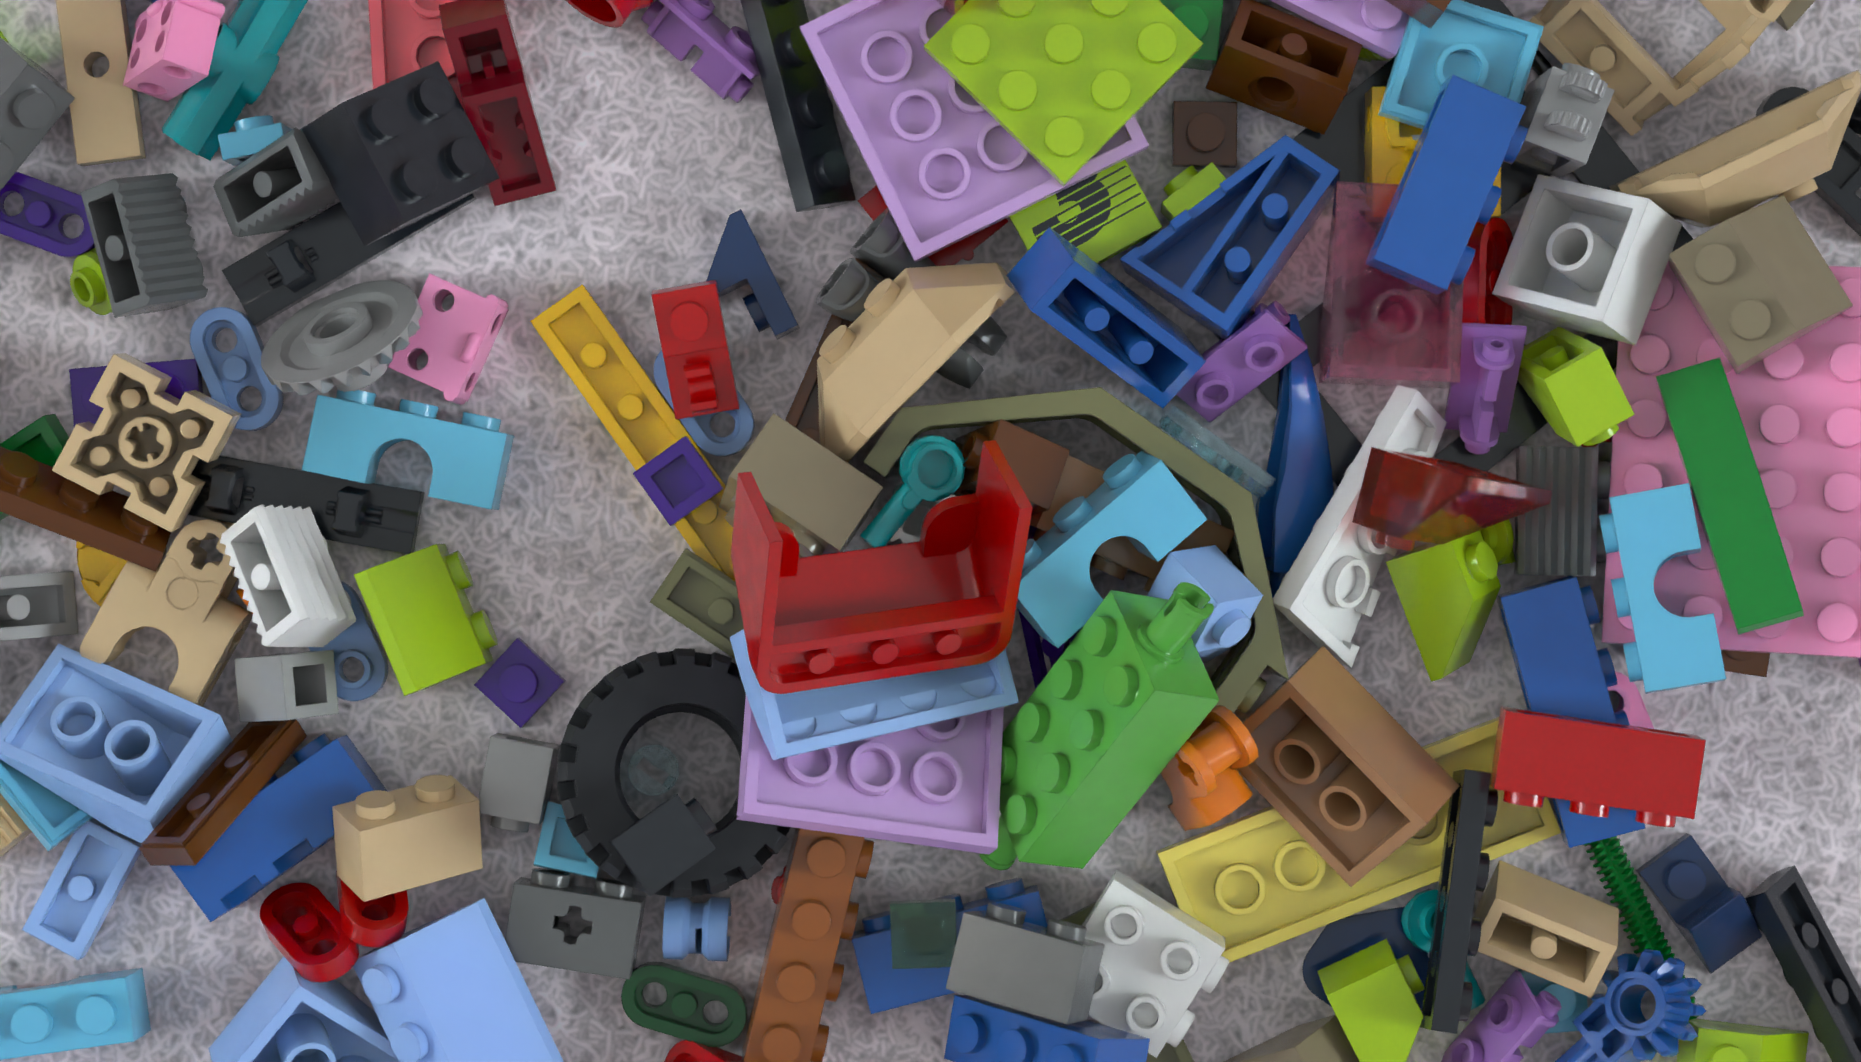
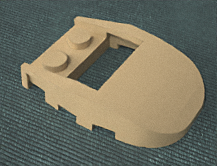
(1591, 37)

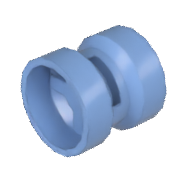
(696, 928)

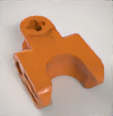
(1205, 773)

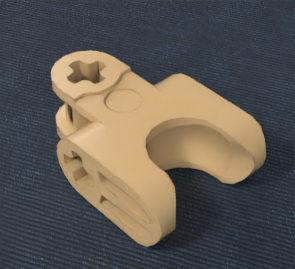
(182, 601)

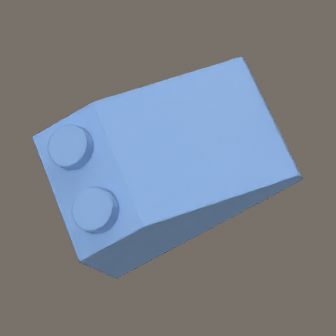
(110, 741)
(302, 1023)

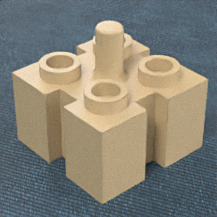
(146, 442)

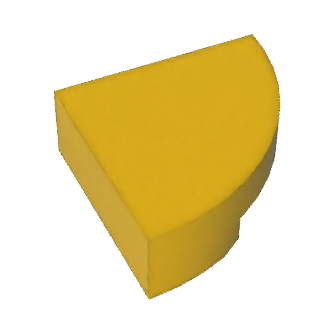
(97, 571)

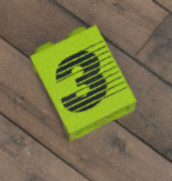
(1094, 215)

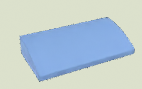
(868, 709)

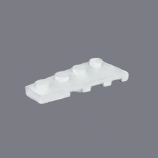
(1340, 559)

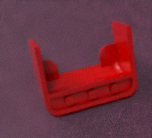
(882, 606)

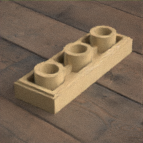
(103, 111)

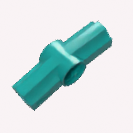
(237, 74)

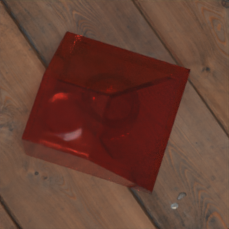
(1436, 499)

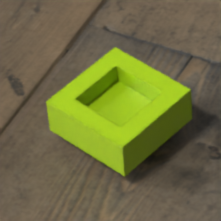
(1189, 189)

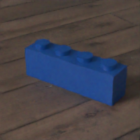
(1565, 677)

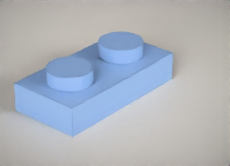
(83, 888)

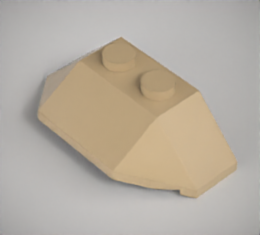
(1754, 160)
(898, 345)

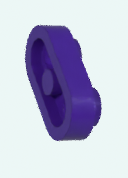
(44, 215)

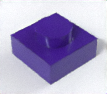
(678, 481)
(519, 682)

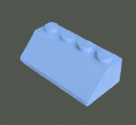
(455, 994)

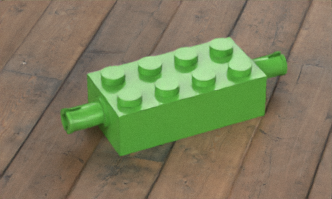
(1101, 727)

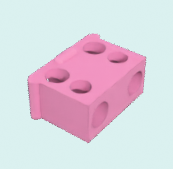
(173, 46)
(453, 339)

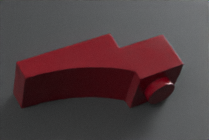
(497, 96)

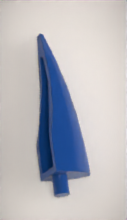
(1299, 463)

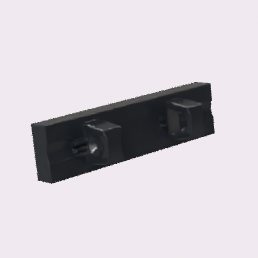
(275, 278)
(342, 508)

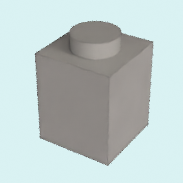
(286, 686)
(517, 781)

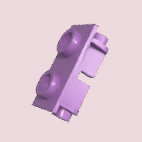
(727, 51)
(1242, 361)
(1487, 384)
(1505, 1023)

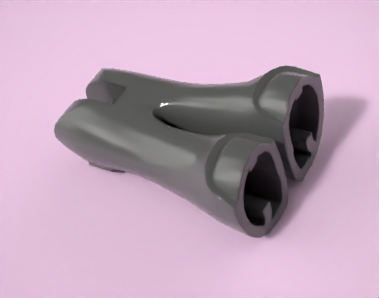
(887, 254)

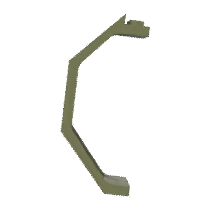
(1238, 674)

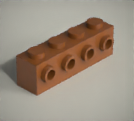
(803, 945)

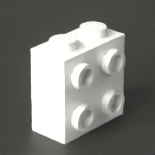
(1150, 962)

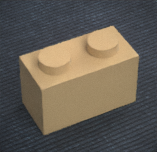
(407, 837)
(1547, 929)

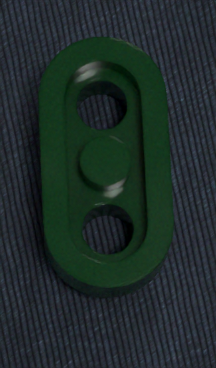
(685, 1002)

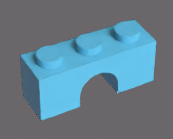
(353, 434)
(1135, 502)
(1647, 533)
(73, 1014)

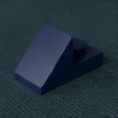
(743, 262)
(1700, 902)

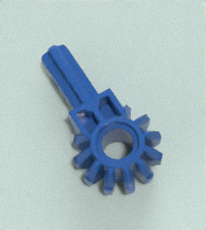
(1614, 1021)

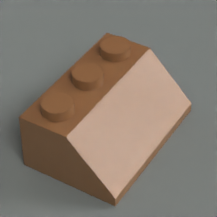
(1342, 768)

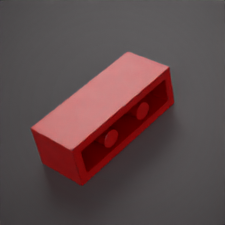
(1597, 766)

